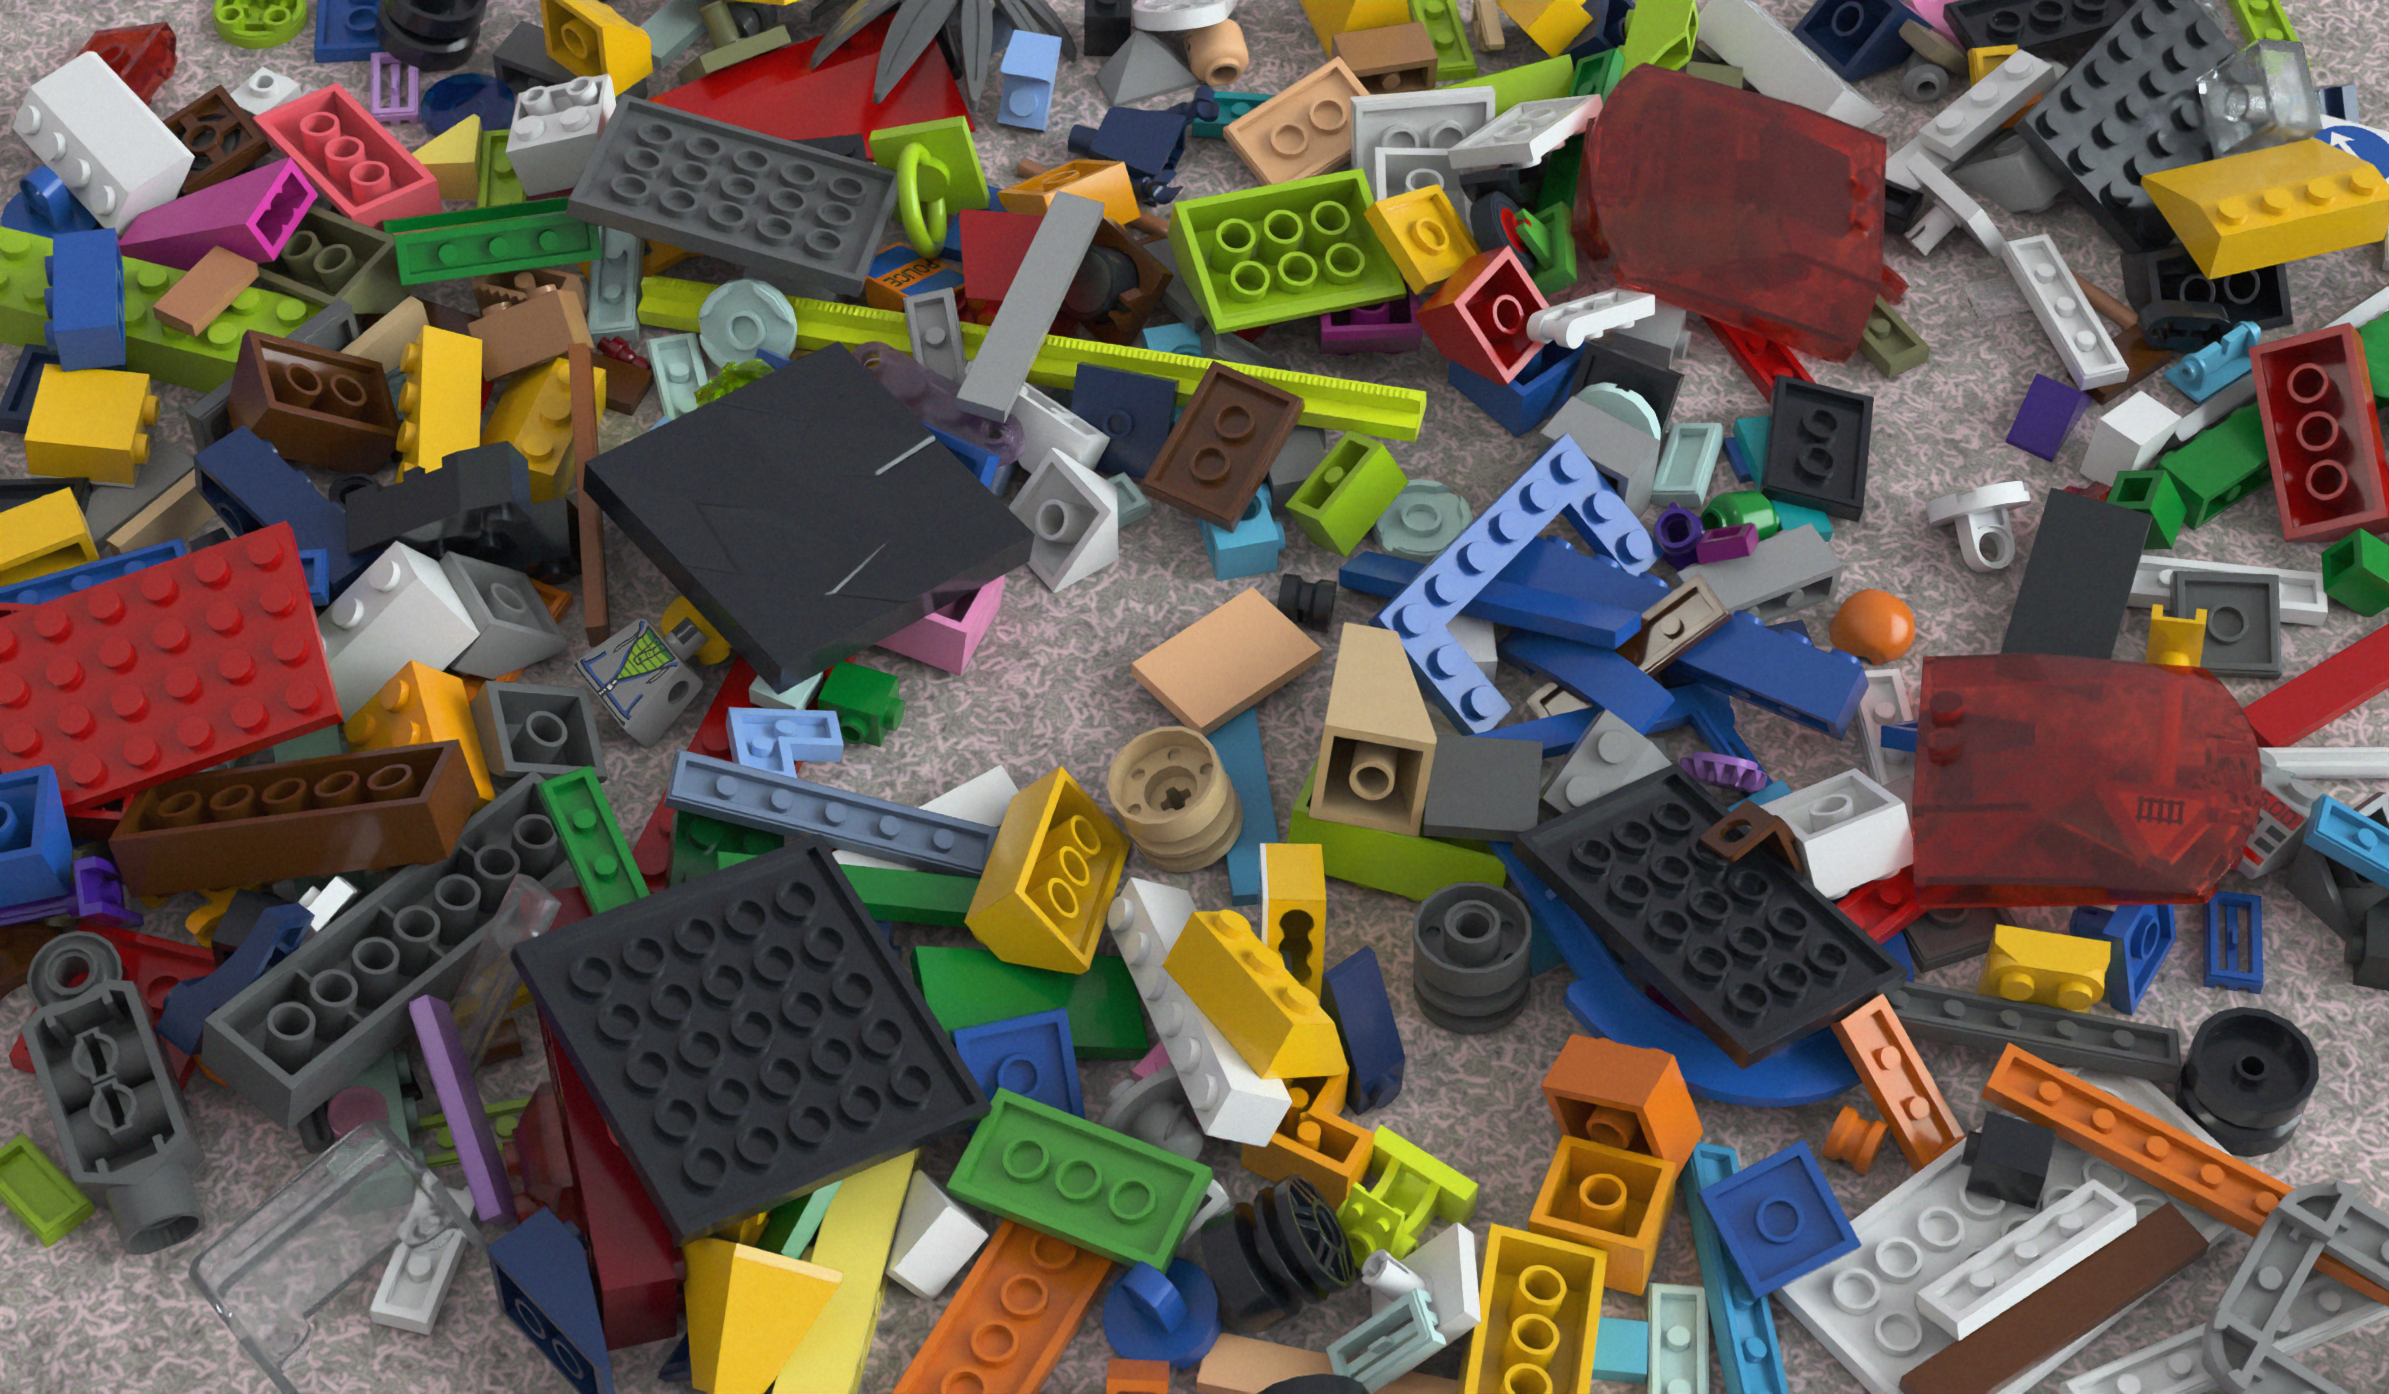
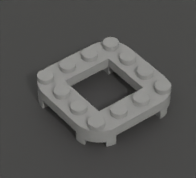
(2270, 1276)

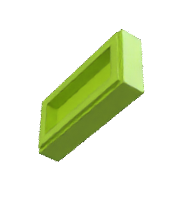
(40, 1192)

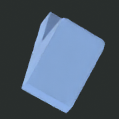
(1029, 79)

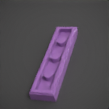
(463, 1110)

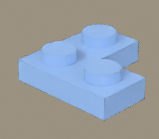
(780, 736)

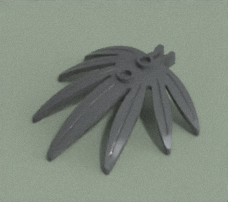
(921, 20)

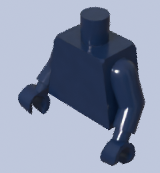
(1146, 142)

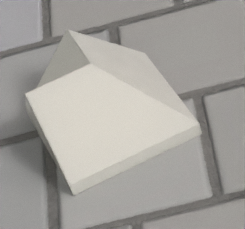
(1071, 520)

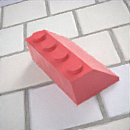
(351, 157)

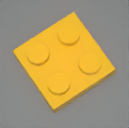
(1422, 236)

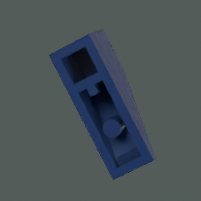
(1366, 1027)

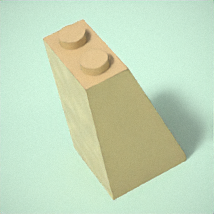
(1374, 737)

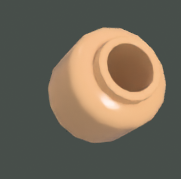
(1217, 52)

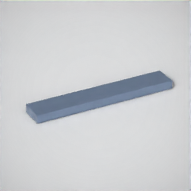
(840, 816)

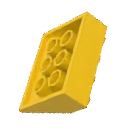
(2272, 206)

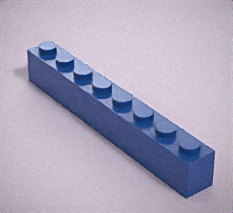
(1737, 659)

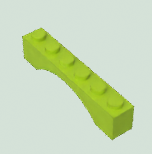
(1659, 34)

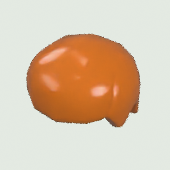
(1873, 626)

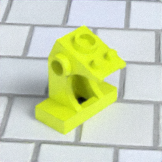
(1409, 1187)

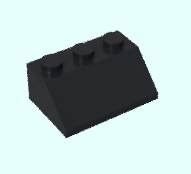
(2173, 275)

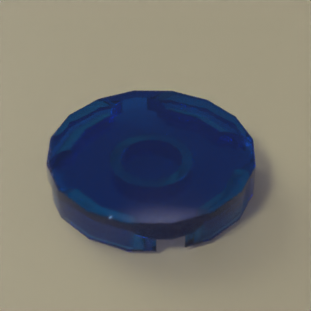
(467, 94)

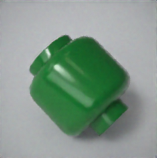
(1742, 508)

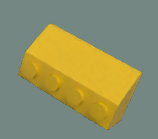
(1049, 878)

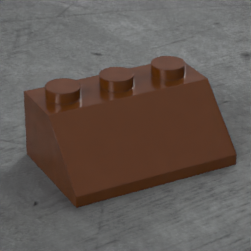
(314, 403)

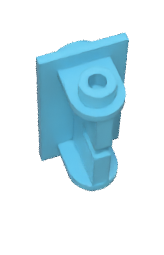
(2217, 365)

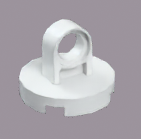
(1979, 515)

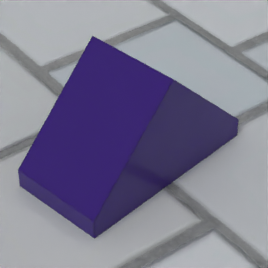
(2047, 417)

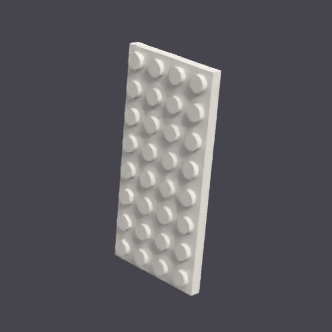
(1930, 1224)

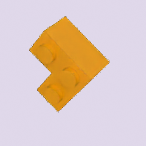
(1315, 1140)

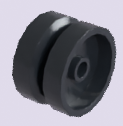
(430, 31)
(2248, 1080)

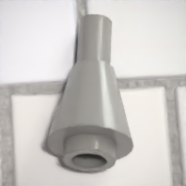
(1924, 79)

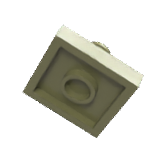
(728, 45)

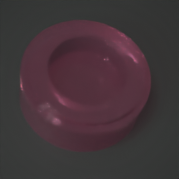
(354, 1108)

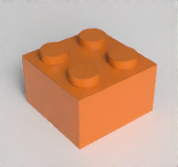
(1623, 1098)

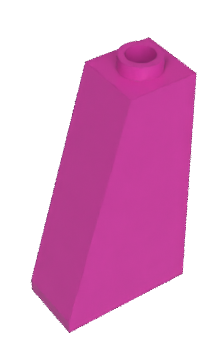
(243, 214)

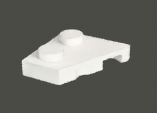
(328, 904)

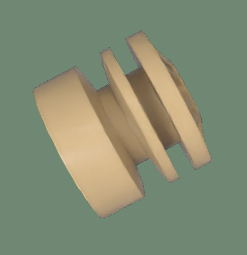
(1175, 799)

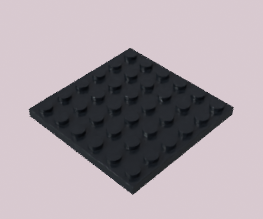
(749, 1037)

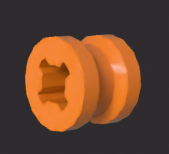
(1855, 1140)

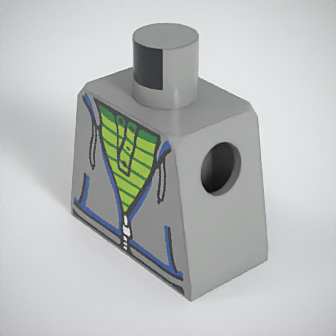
(645, 676)

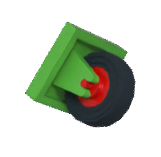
(1538, 241)

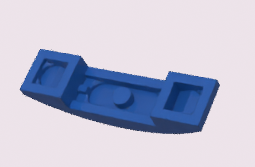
(1590, 673)

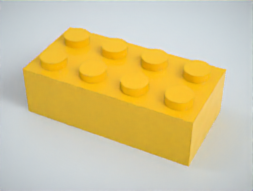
(1536, 1316)

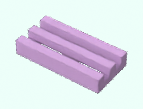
(395, 113)

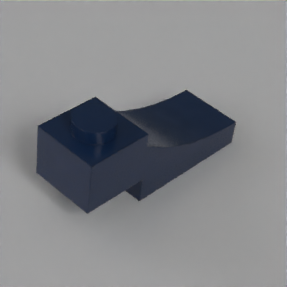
(193, 1000)

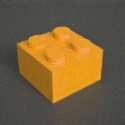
(1608, 1203)

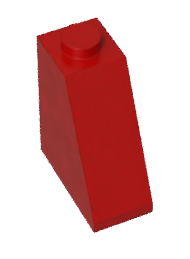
(991, 256)

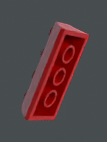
(2322, 434)

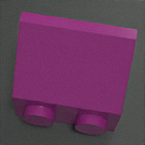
(1372, 328)

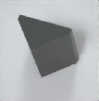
(2332, 889)

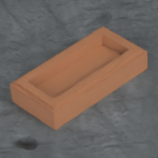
(205, 291)

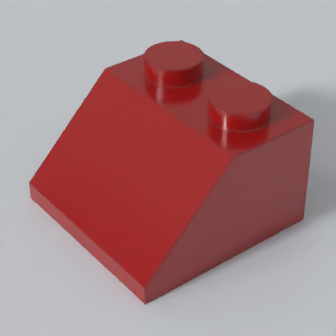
(1484, 315)

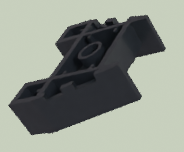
(474, 509)

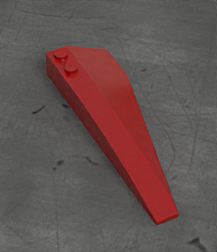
(793, 102)

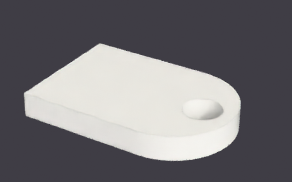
(1180, 14)

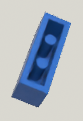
(86, 300)

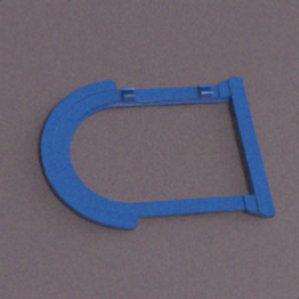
(1613, 1005)

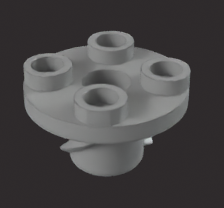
(1155, 1113)

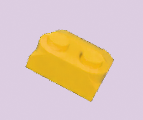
(2044, 968)

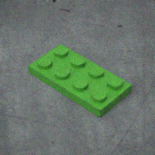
(1080, 1182)

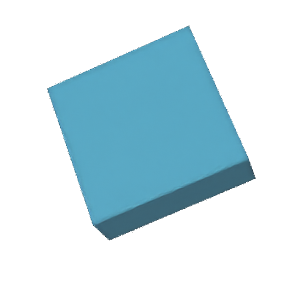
(1621, 1350)

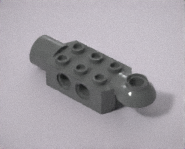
(113, 1093)

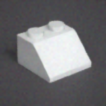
(1846, 832)

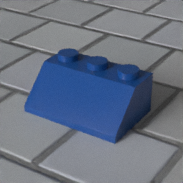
(33, 837)

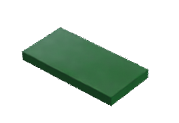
(977, 988)

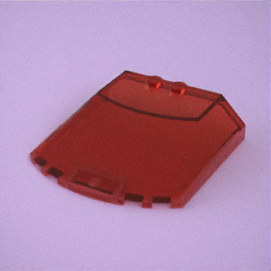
(1740, 207)
(2078, 782)

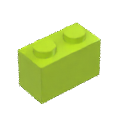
(1347, 493)

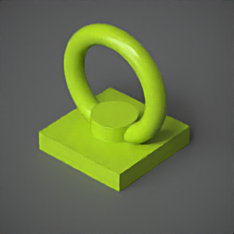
(934, 177)

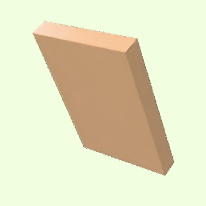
(1299, 129)
(1226, 662)

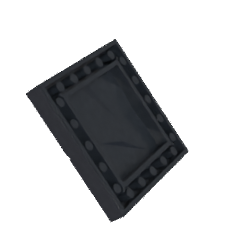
(807, 515)

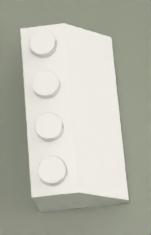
(1778, 61)
(102, 141)

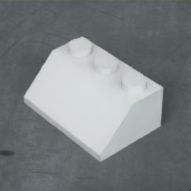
(392, 616)

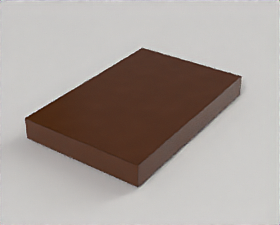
(1222, 446)

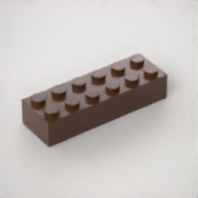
(296, 819)

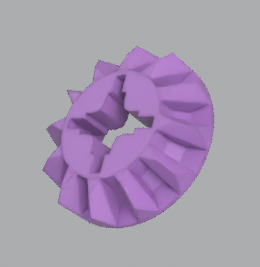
(1724, 771)

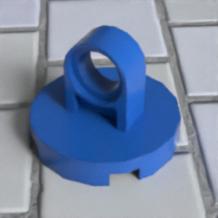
(46, 207)
(1163, 1315)

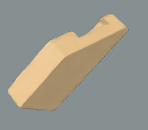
(1487, 26)

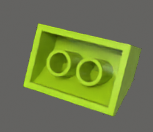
(1524, 83)

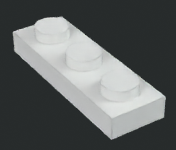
(1987, 105)

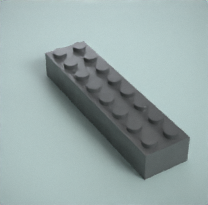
(349, 987)

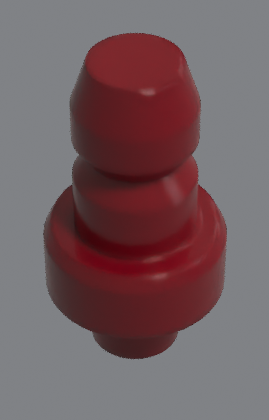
(620, 350)

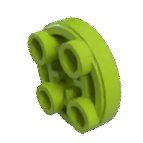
(259, 22)

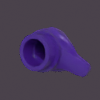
(1678, 534)

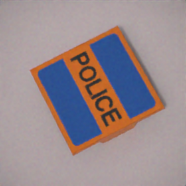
(903, 273)

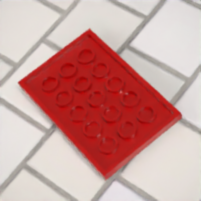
(165, 670)

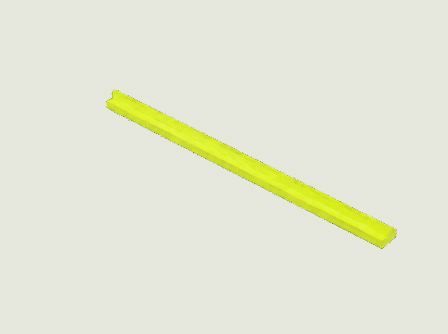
(1328, 400)

